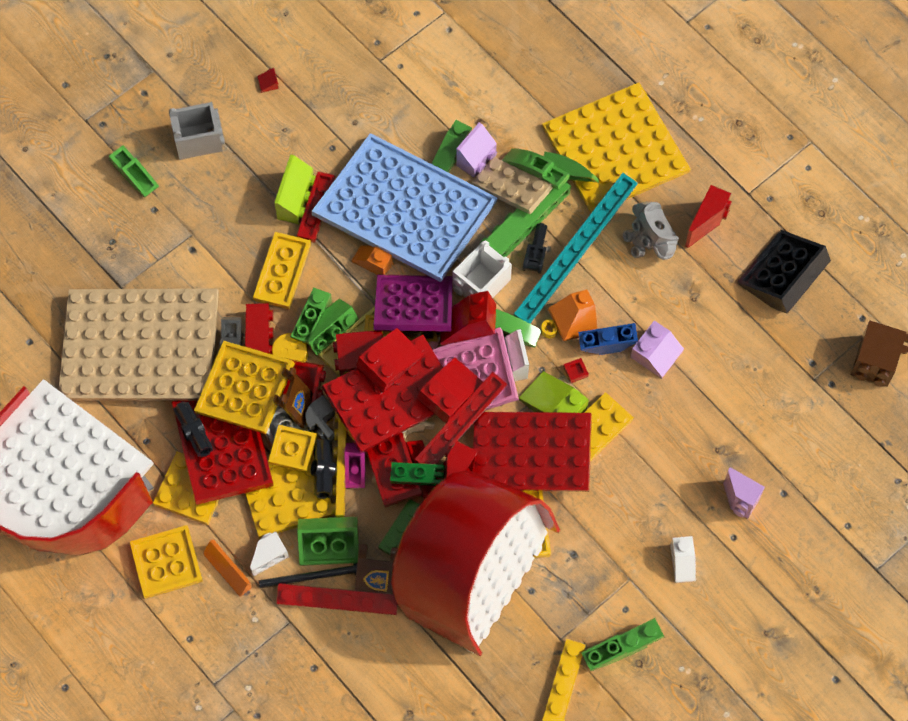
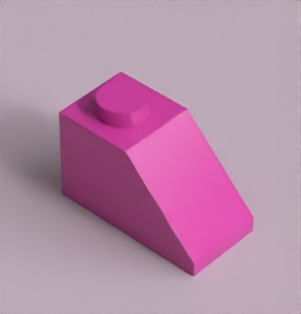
(354, 467)

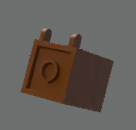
(879, 353)

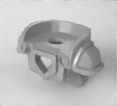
(648, 231)

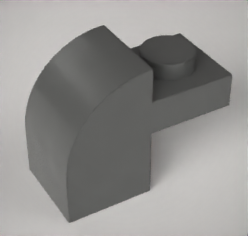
(231, 330)
(316, 417)

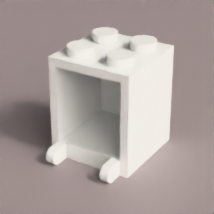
(482, 272)

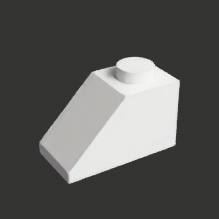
(268, 553)
(683, 559)

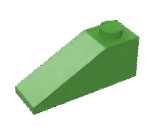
(447, 152)

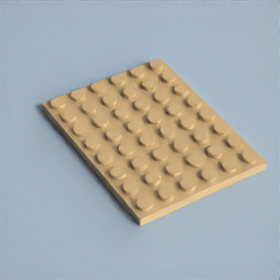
(138, 344)

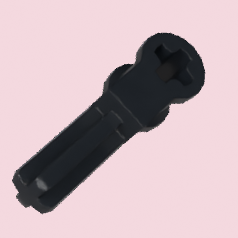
(536, 252)

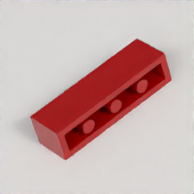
(258, 327)

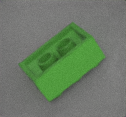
(328, 540)

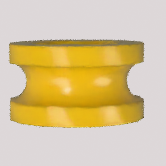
(546, 334)

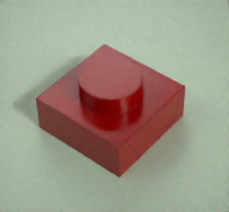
(576, 370)

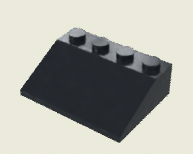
(785, 270)

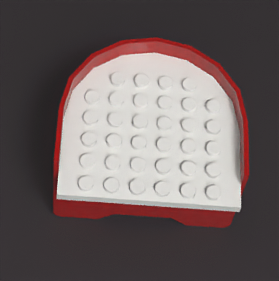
(66, 476)
(467, 555)

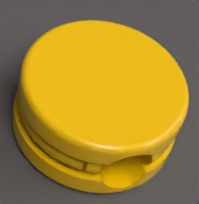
(290, 348)

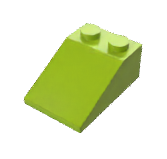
(553, 395)

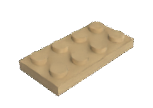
(512, 185)

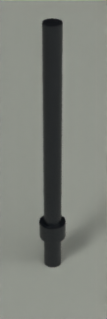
(308, 576)

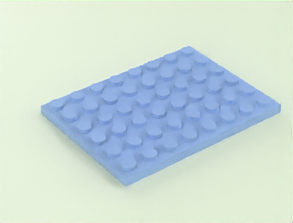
(405, 207)

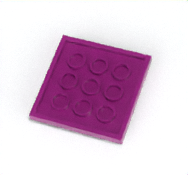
(413, 303)

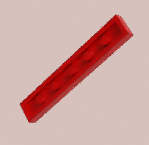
(462, 420)
(336, 599)

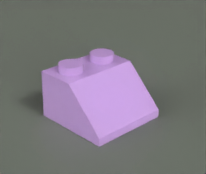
(476, 151)
(657, 349)
(742, 493)

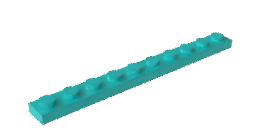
(576, 248)

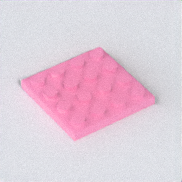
(483, 357)

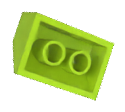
(294, 190)

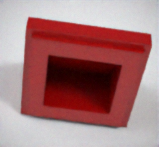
(268, 81)

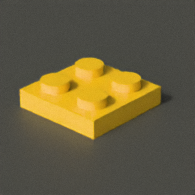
(292, 448)

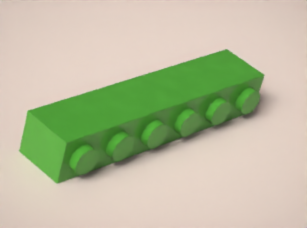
(521, 224)

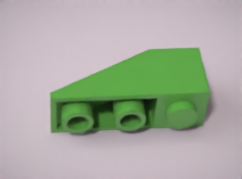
(311, 314)
(334, 321)

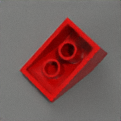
(710, 214)
(471, 319)
(389, 359)
(449, 389)
(459, 459)

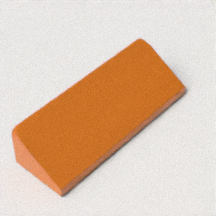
(227, 568)

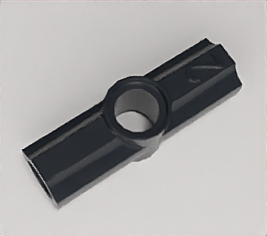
(193, 429)
(323, 469)

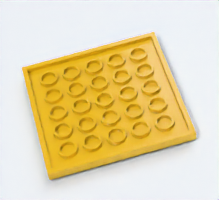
(616, 138)

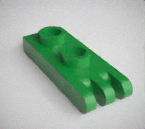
(416, 473)

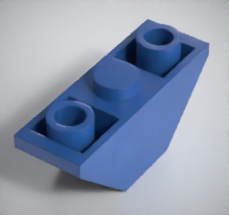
(608, 339)

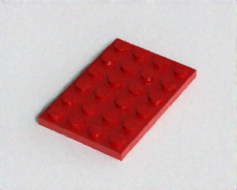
(378, 416)
(535, 449)
(233, 466)

